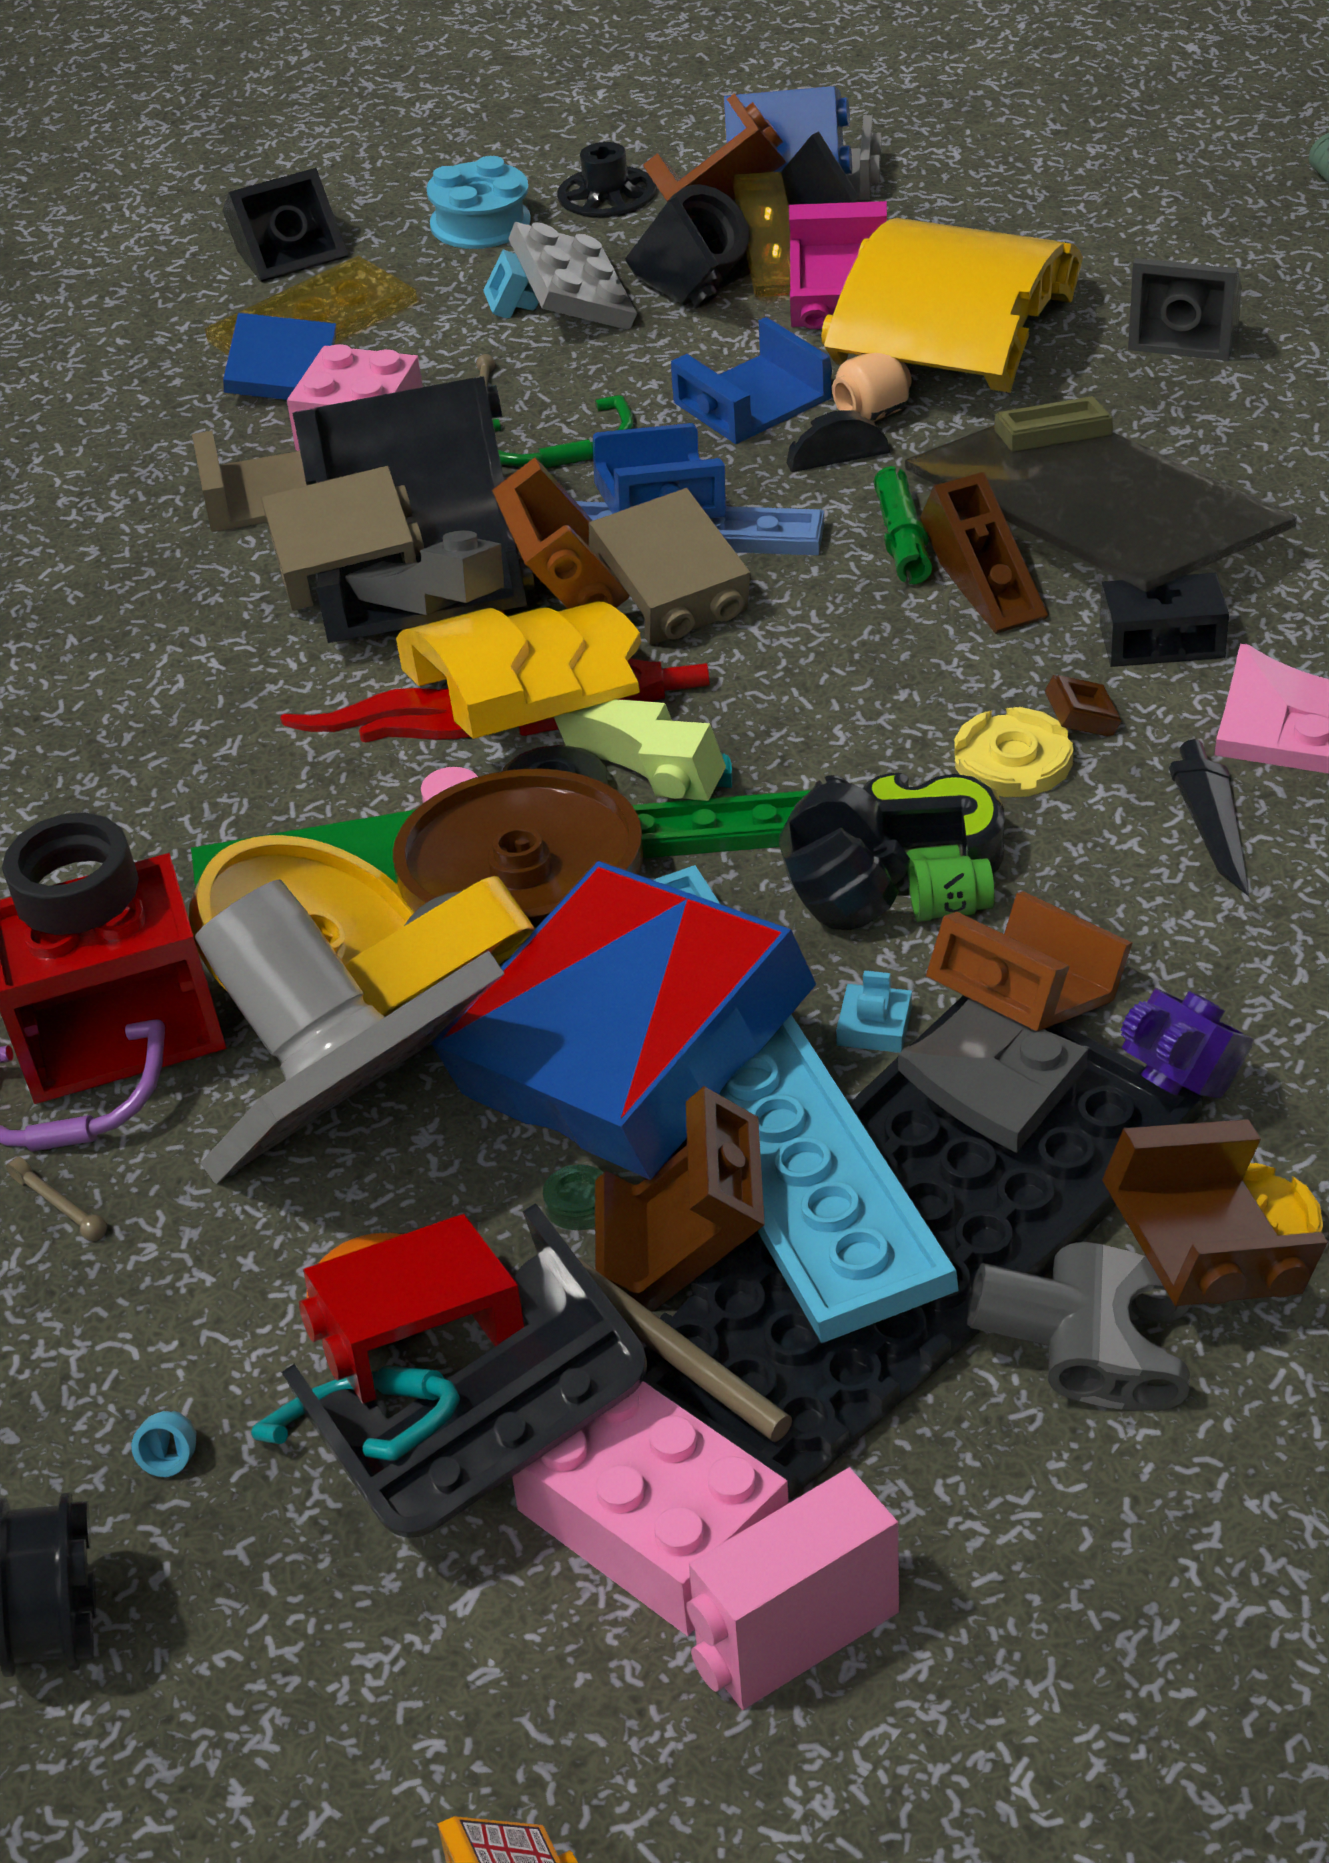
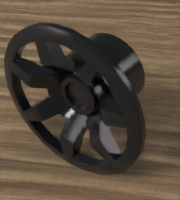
(605, 176)

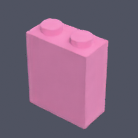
(794, 1588)

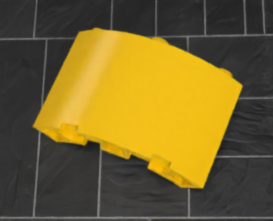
(948, 297)

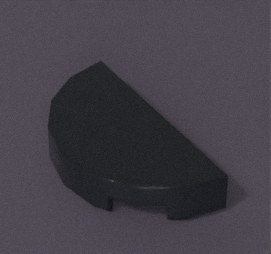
(837, 439)

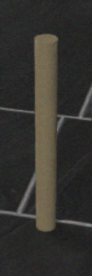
(696, 1363)

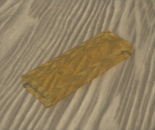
(767, 215)

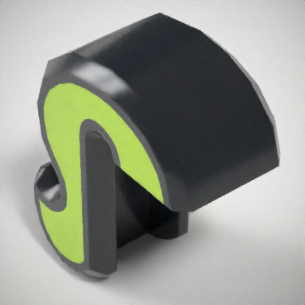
(941, 813)

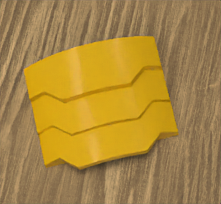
(523, 664)

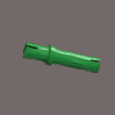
(905, 533)

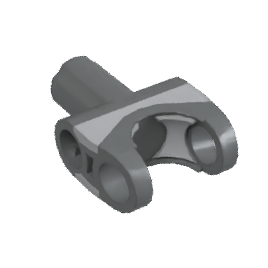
(1088, 1325)

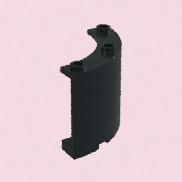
(449, 460)

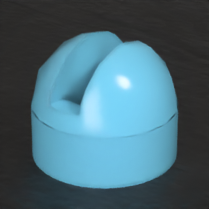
(152, 1440)

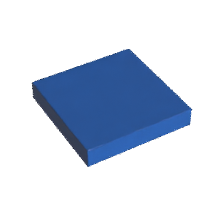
(273, 354)

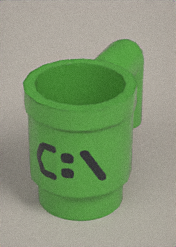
(948, 883)

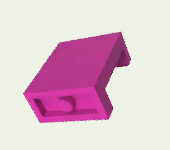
(822, 253)

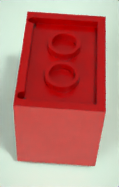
(77, 992)

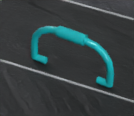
(390, 1381)

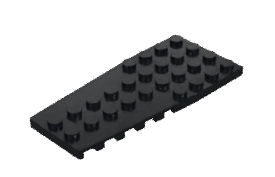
(980, 1208)

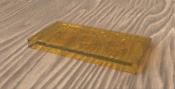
(346, 294)

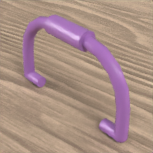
(86, 1128)

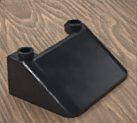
(513, 1400)

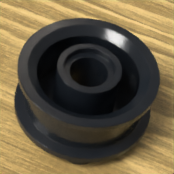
(46, 1585)

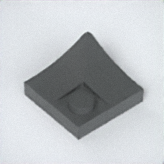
(994, 1072)

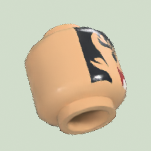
(872, 385)

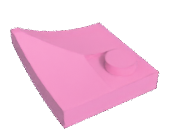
(1275, 714)

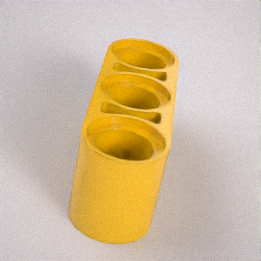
(439, 944)

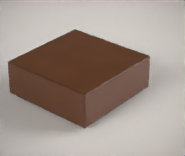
(1082, 705)

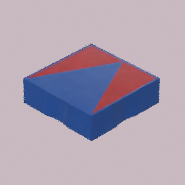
(625, 1015)

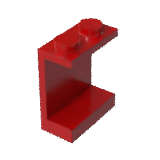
(404, 1290)

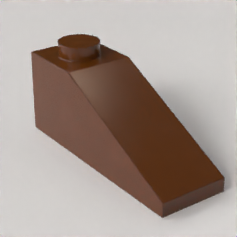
(981, 552)

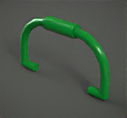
(572, 451)

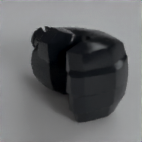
(840, 856)

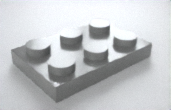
(571, 275)

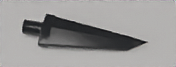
(1210, 803)

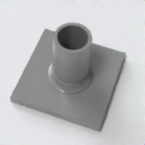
(313, 1017)

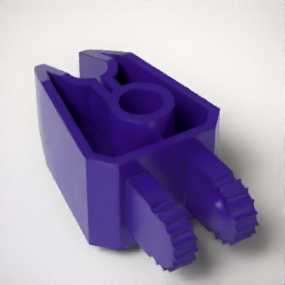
(1185, 1043)

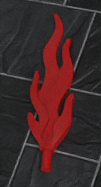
(430, 712)

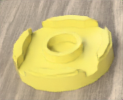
(1013, 766)

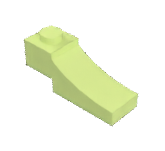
(673, 755)

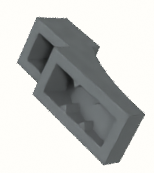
(448, 573)

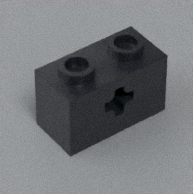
(1166, 624)

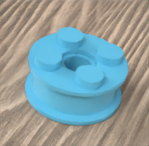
(477, 203)

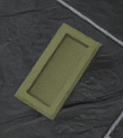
(1053, 423)

